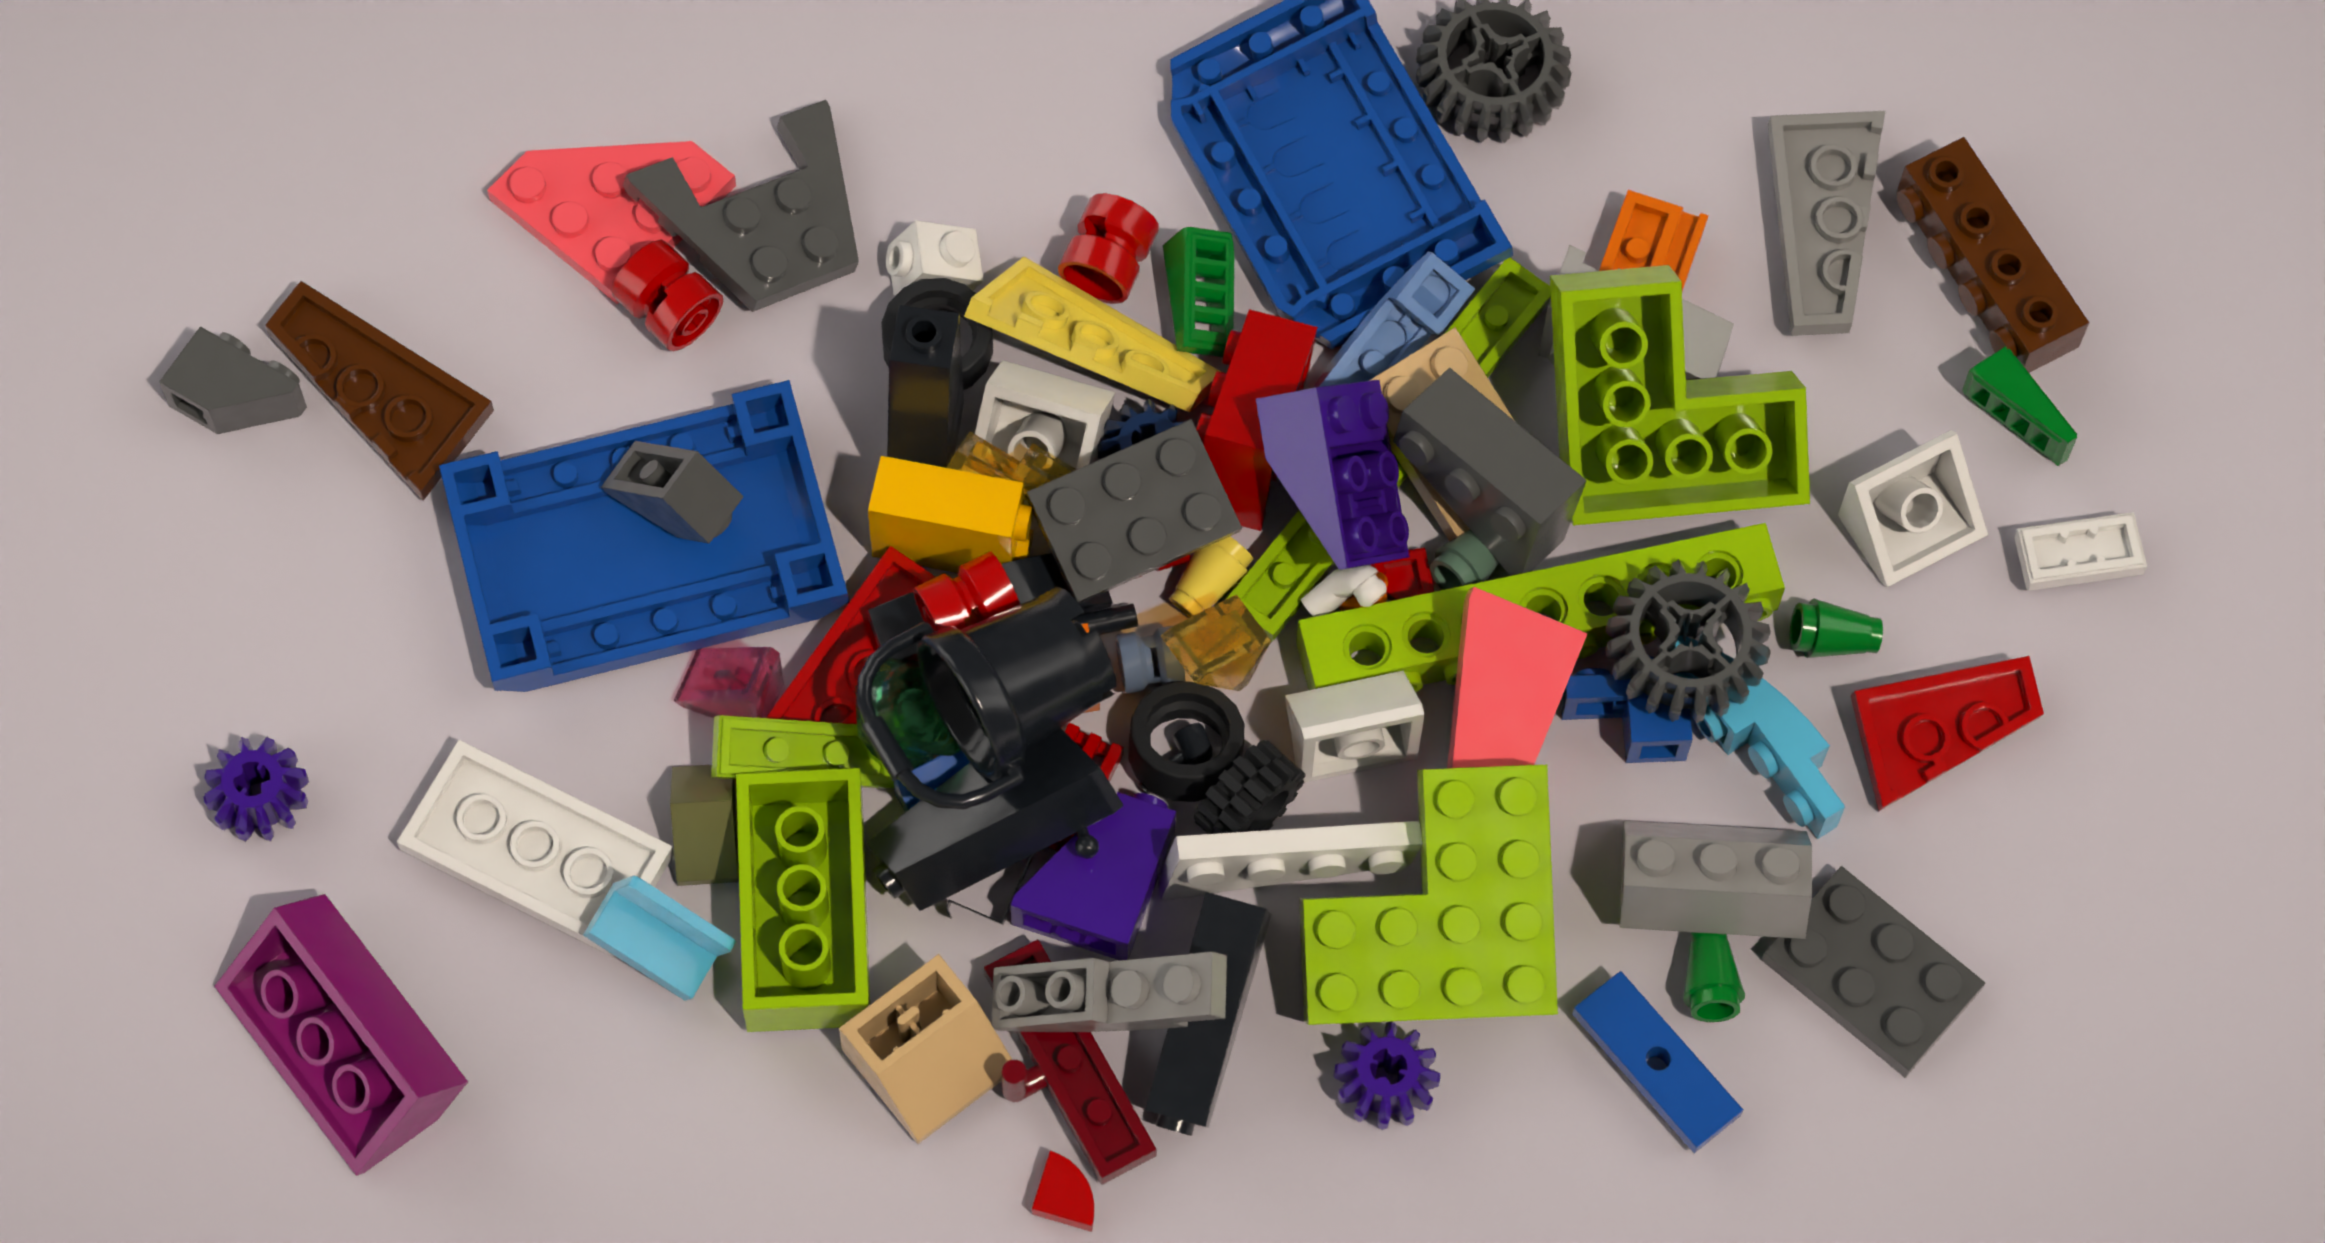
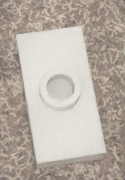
(2080, 551)

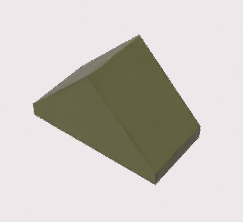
(703, 826)

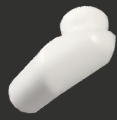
(1341, 585)

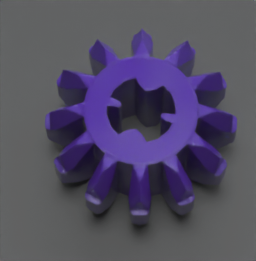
(279, 789)
(1378, 1094)

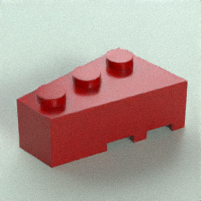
(1263, 361)

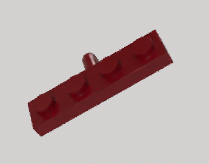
(1080, 1085)

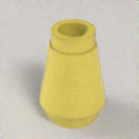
(1210, 576)

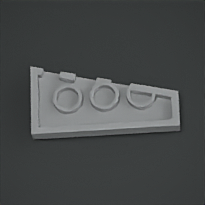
(1823, 206)

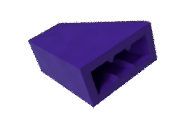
(1105, 897)

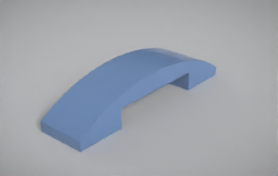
(1400, 322)

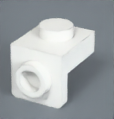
(934, 252)

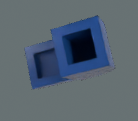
(1647, 737)

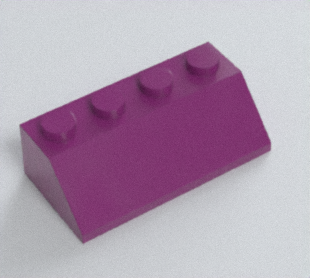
(339, 1032)

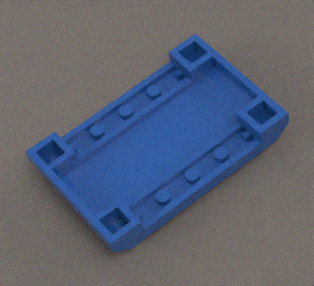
(589, 586)

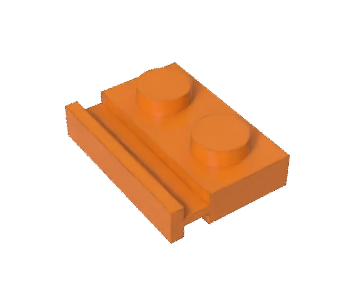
(1654, 235)

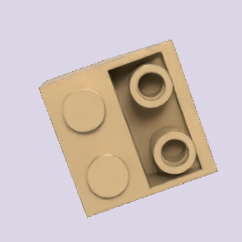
(926, 1048)

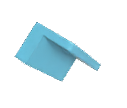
(657, 936)

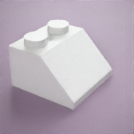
(1046, 410)

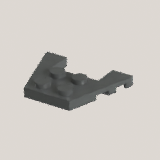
(773, 235)

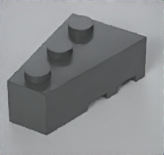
(1490, 472)

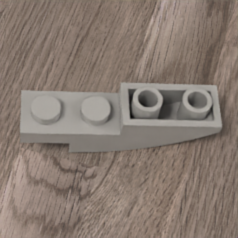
(1110, 995)

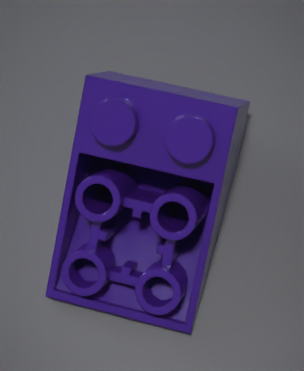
(1339, 468)

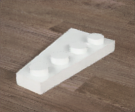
(1282, 856)

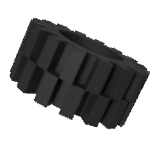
(1250, 792)

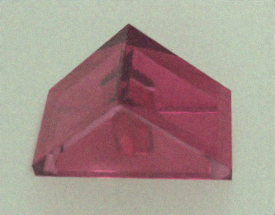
(732, 682)

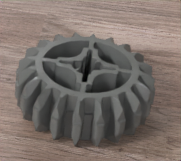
(1482, 93)
(1659, 605)

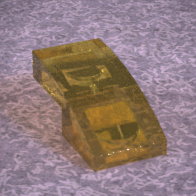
(983, 458)

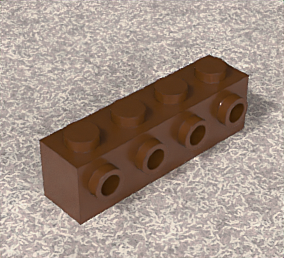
(1990, 255)

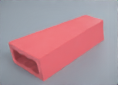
(1507, 681)

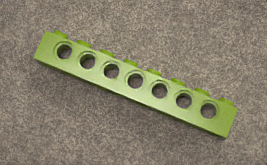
(1558, 591)

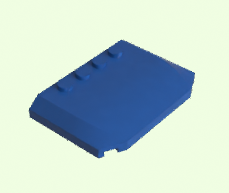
(1326, 161)

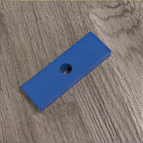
(1632, 1033)

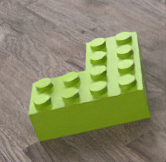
(1647, 432)
(1476, 933)

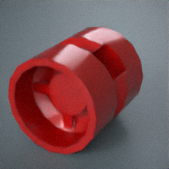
(1110, 244)
(674, 302)
(971, 597)

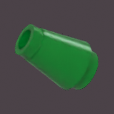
(1832, 630)
(1712, 979)

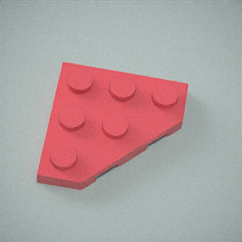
(581, 210)

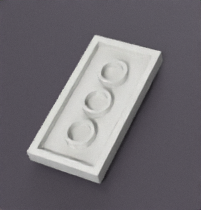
(527, 841)

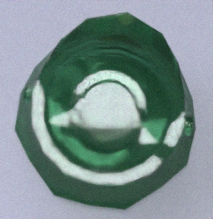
(909, 713)

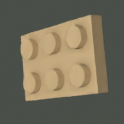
(1411, 377)

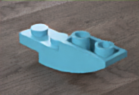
(1781, 747)

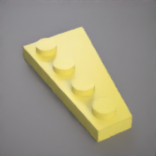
(1083, 330)

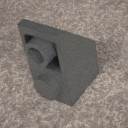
(227, 387)

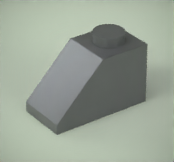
(674, 490)

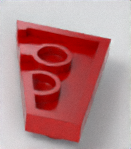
(1940, 721)

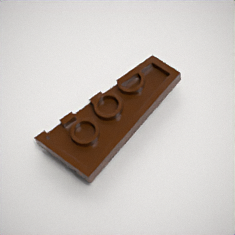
(385, 390)

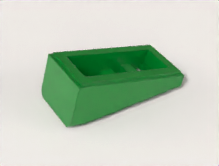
(1210, 256)
(2016, 400)

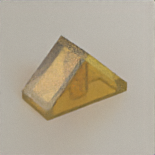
(1219, 645)

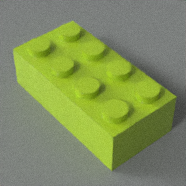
(802, 899)

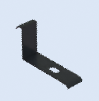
(1009, 906)

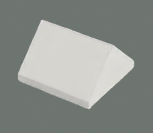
(1914, 509)
(1355, 725)

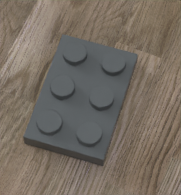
(1133, 511)
(1875, 972)

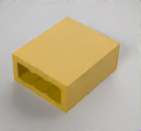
(947, 515)

